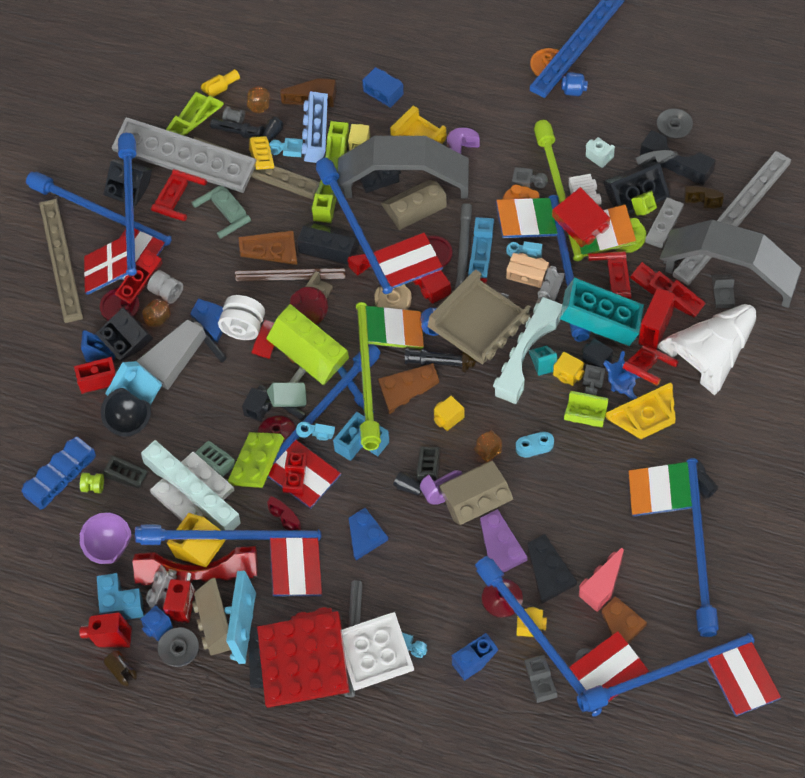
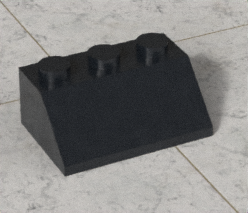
(635, 182)
(327, 242)

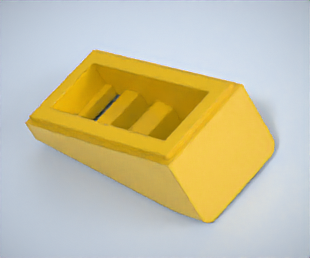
(261, 151)

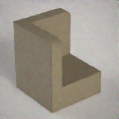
(316, 282)

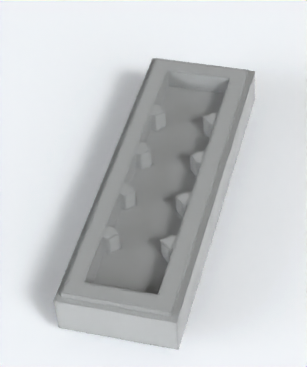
(664, 222)

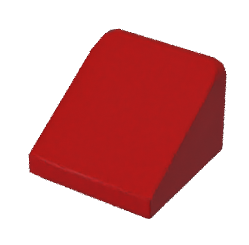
(358, 263)

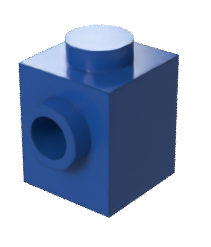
(156, 623)

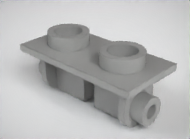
(551, 284)
(157, 594)

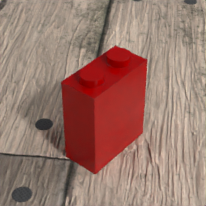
(581, 217)
(657, 318)

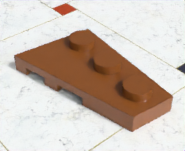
(270, 247)
(403, 386)

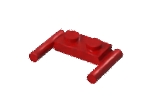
(172, 192)
(617, 271)
(644, 360)

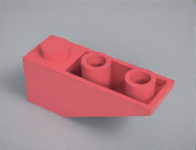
(600, 586)

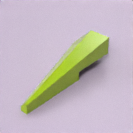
(194, 113)

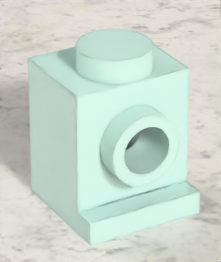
(599, 152)

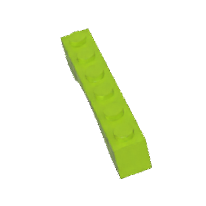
(324, 198)

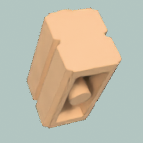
(527, 269)

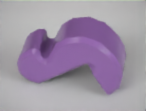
(462, 137)
(431, 488)

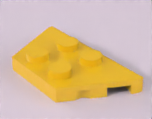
(647, 413)

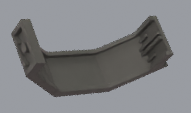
(403, 154)
(735, 246)

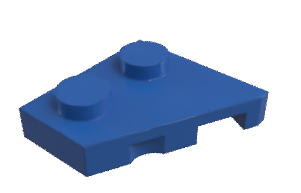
(208, 316)
(365, 533)

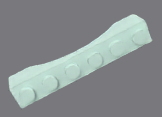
(545, 319)
(172, 470)

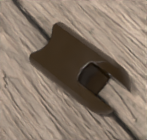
(118, 666)

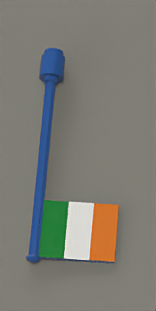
(535, 219)
(674, 489)

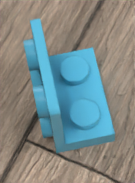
(135, 380)

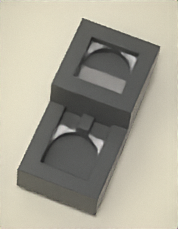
(661, 156)
(540, 678)

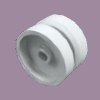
(241, 317)

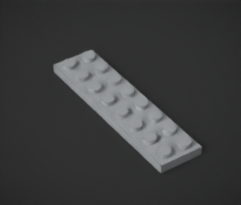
(189, 155)

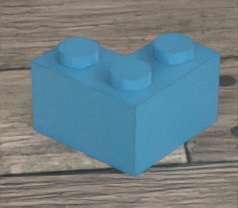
(349, 442)
(114, 600)

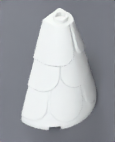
(713, 344)

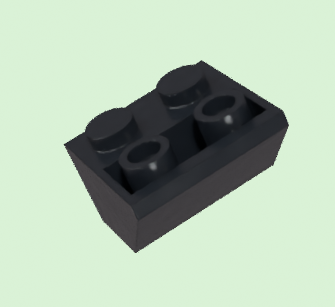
(115, 181)
(124, 334)

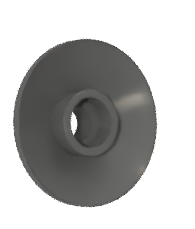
(674, 123)
(176, 639)

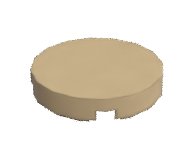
(398, 299)

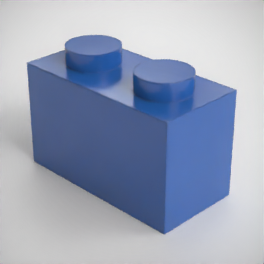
(383, 87)

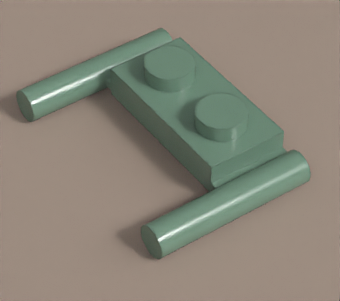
(228, 206)

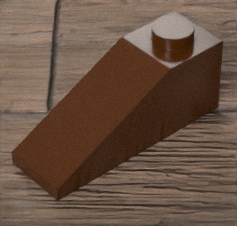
(299, 93)

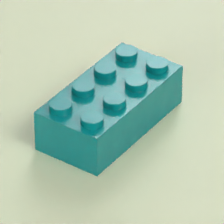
(601, 312)

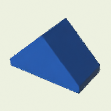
(94, 348)

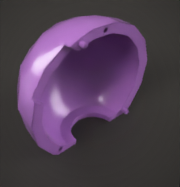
(104, 538)

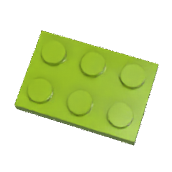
(255, 459)

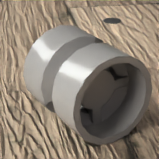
(165, 286)

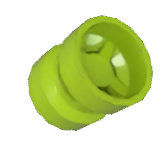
(91, 482)

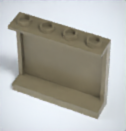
(477, 318)

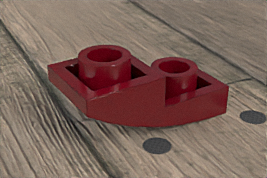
(288, 518)

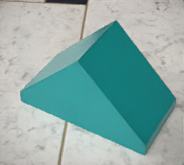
(543, 359)

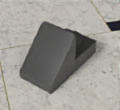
(723, 291)

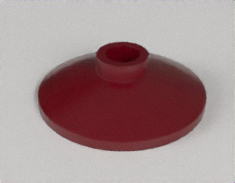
(277, 422)
(498, 605)

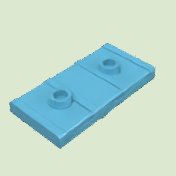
(240, 617)

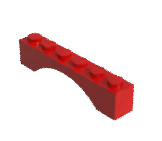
(226, 568)

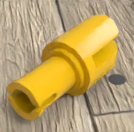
(219, 83)

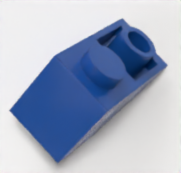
(474, 656)

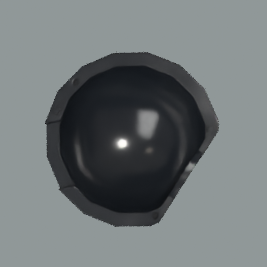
(125, 413)

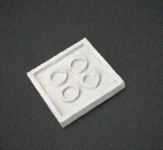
(177, 501)
(375, 651)

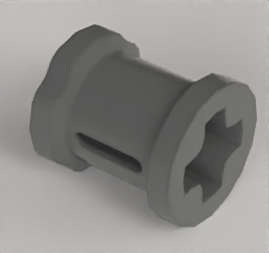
(233, 115)

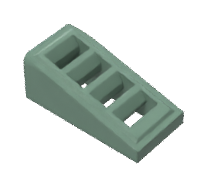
(225, 467)

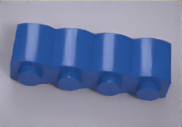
(58, 473)

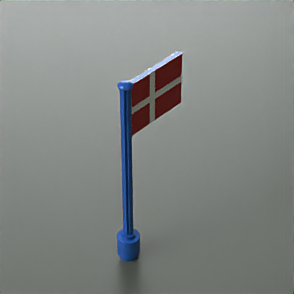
(117, 257)

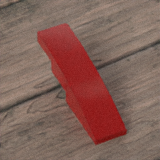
(684, 299)

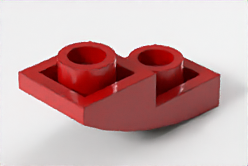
(262, 346)
(294, 472)

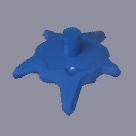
(621, 379)

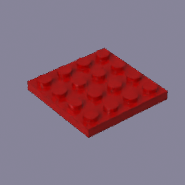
(303, 659)

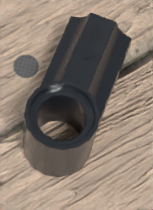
(707, 486)

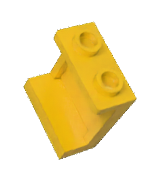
(414, 125)

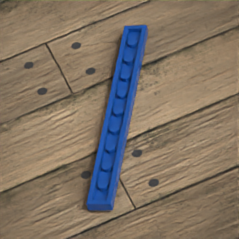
(574, 47)

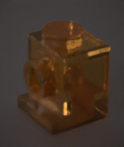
(486, 443)

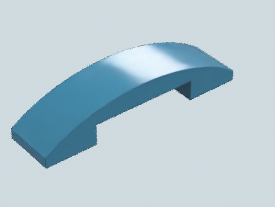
(481, 246)

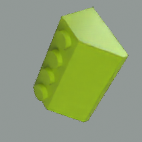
(307, 345)

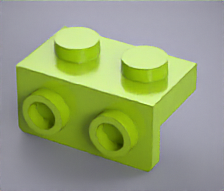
(586, 409)

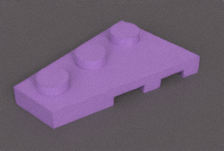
(501, 542)

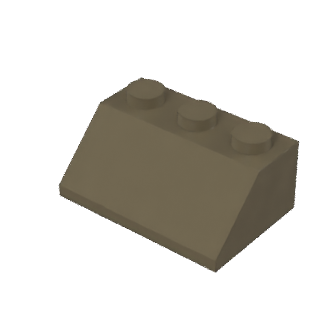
(415, 203)
(475, 492)
(212, 617)

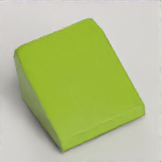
(644, 203)

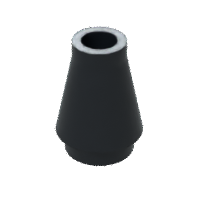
(272, 128)
(407, 483)

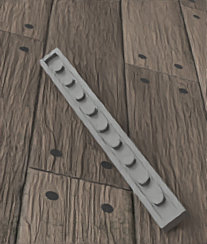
(738, 210)

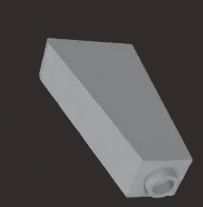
(172, 353)

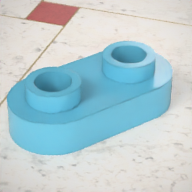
(535, 444)

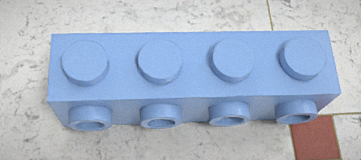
(315, 130)

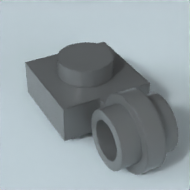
(524, 177)
(594, 378)

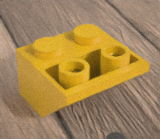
(195, 550)

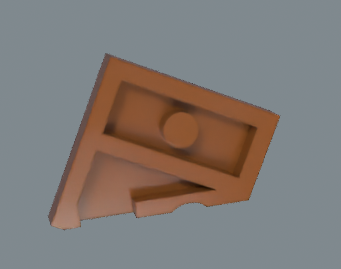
(622, 619)

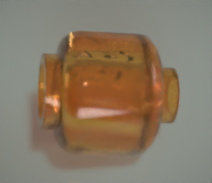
(258, 99)
(156, 313)

